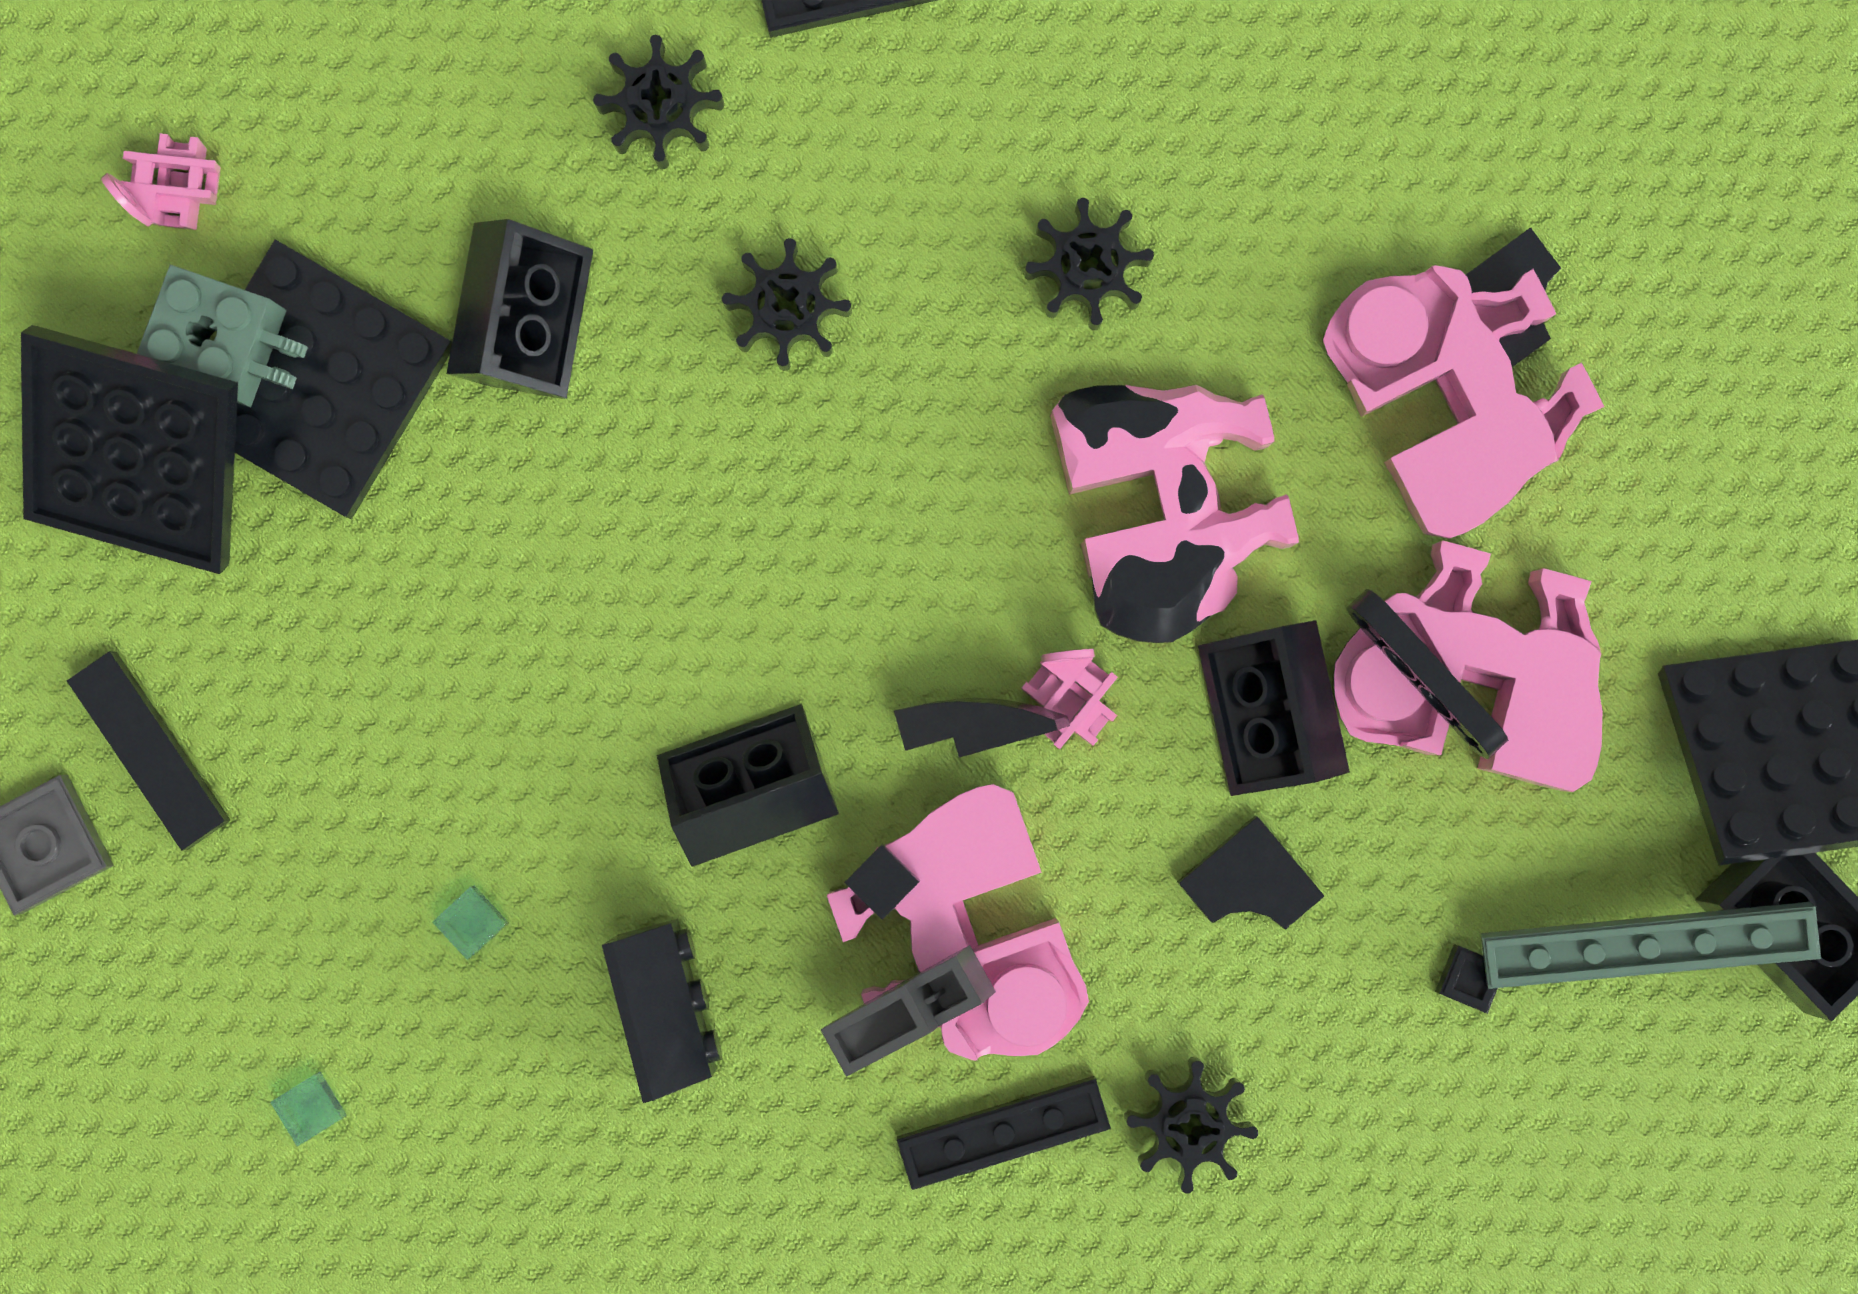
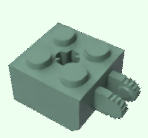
(246, 328)

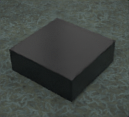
(882, 881)
(1466, 979)

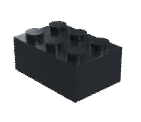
(1818, 985)

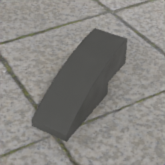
(908, 1011)

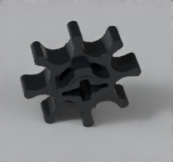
(642, 92)
(1080, 245)
(791, 284)
(1205, 1141)

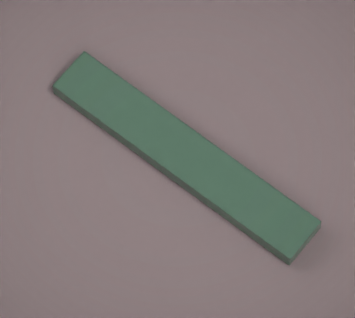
(1651, 945)

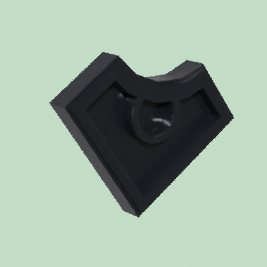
(1503, 271)
(1251, 875)

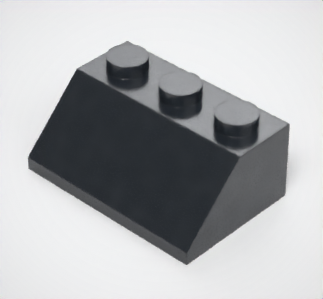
(519, 309)
(1273, 709)
(746, 785)
(662, 1008)

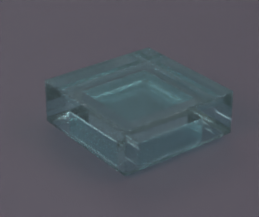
(470, 922)
(308, 1108)

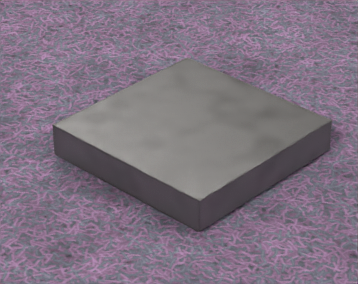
(47, 845)

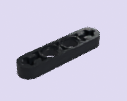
(1427, 674)

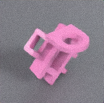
(174, 190)
(1067, 697)

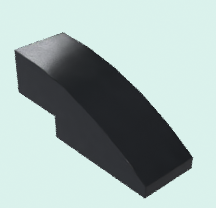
(975, 723)

